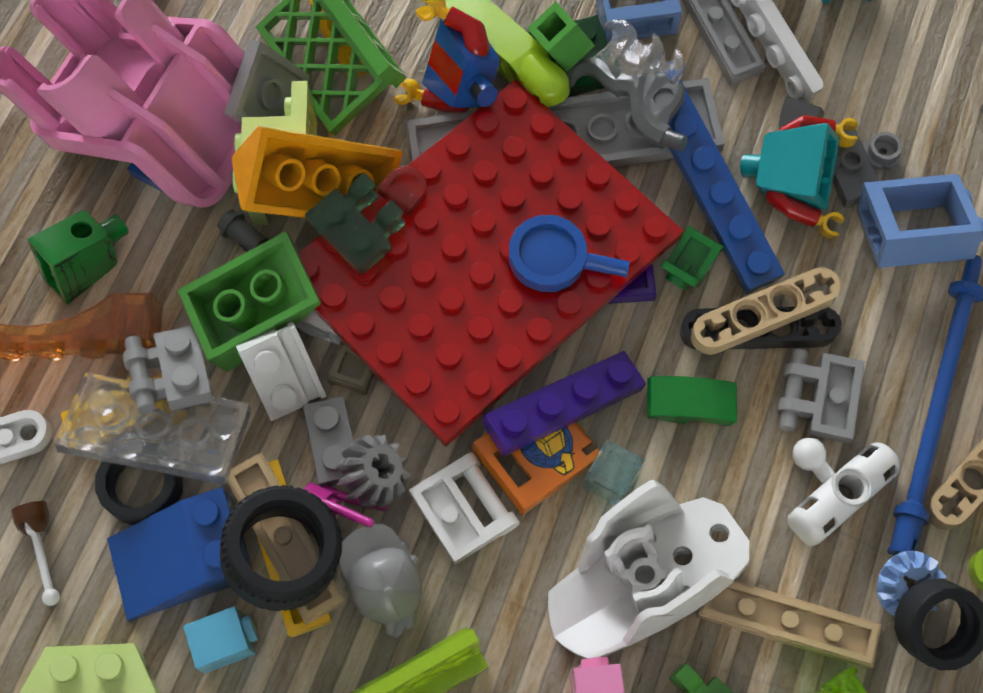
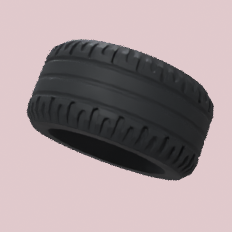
(288, 503)

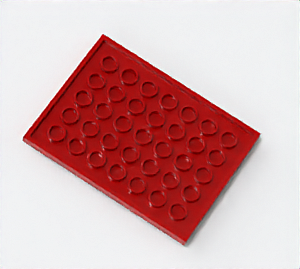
(443, 307)

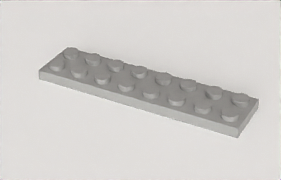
(597, 118)

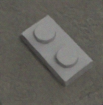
(328, 434)

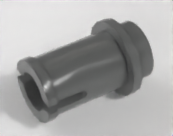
(240, 231)

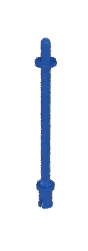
(912, 514)

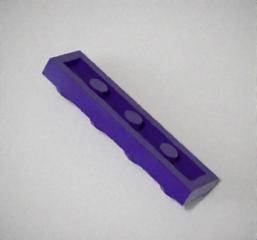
(562, 403)

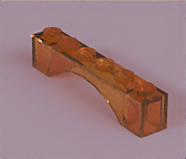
(89, 333)

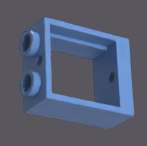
(648, 19)
(919, 246)

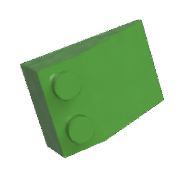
(248, 299)

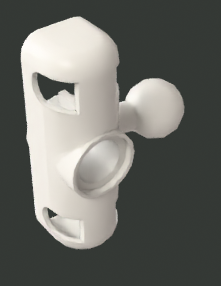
(860, 475)

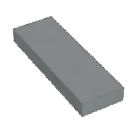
(726, 39)

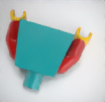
(799, 168)

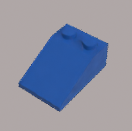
(172, 554)

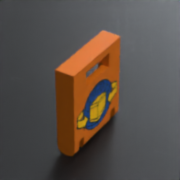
(546, 462)

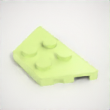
(91, 670)

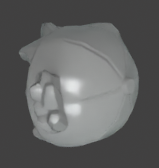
(381, 577)

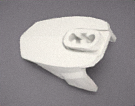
(629, 572)

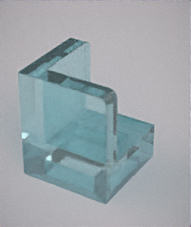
(613, 473)

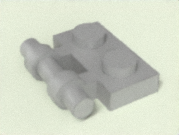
(181, 366)
(834, 398)

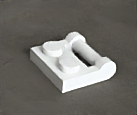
(452, 515)

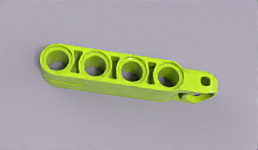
(518, 52)

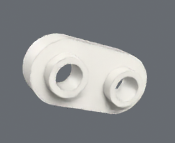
(14, 431)

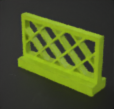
(433, 669)

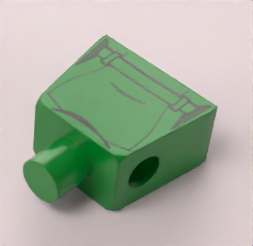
(77, 252)

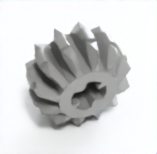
(372, 471)

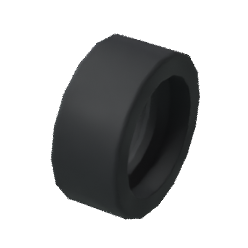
(105, 489)
(912, 612)

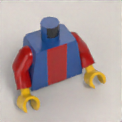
(459, 64)

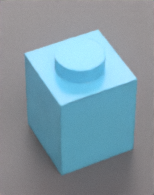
(221, 639)

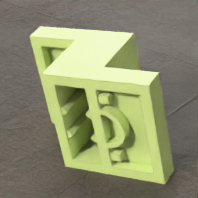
(299, 118)

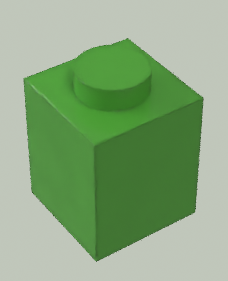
(561, 36)

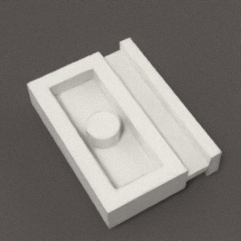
(281, 371)

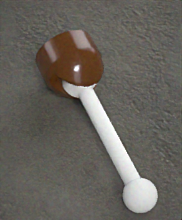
(32, 520)

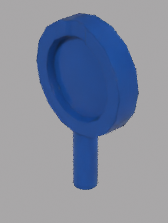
(552, 252)

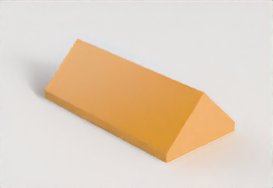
(294, 171)

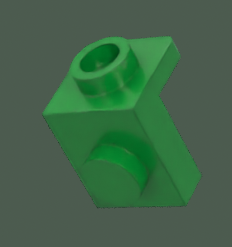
(691, 259)

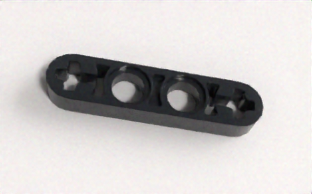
(810, 337)

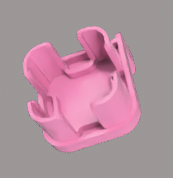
(135, 92)

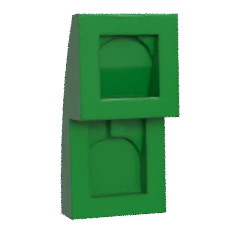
(691, 398)

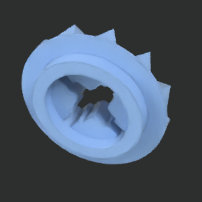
(910, 564)

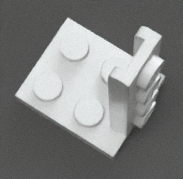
(781, 48)

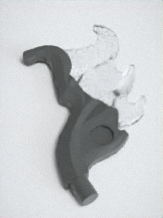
(644, 76)

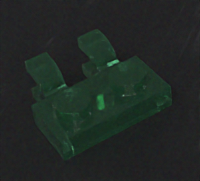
(348, 231)

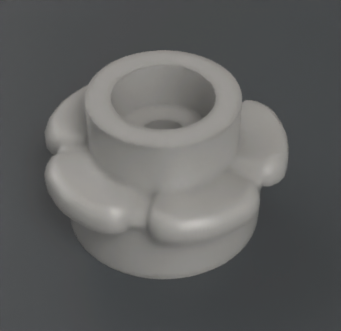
(889, 144)

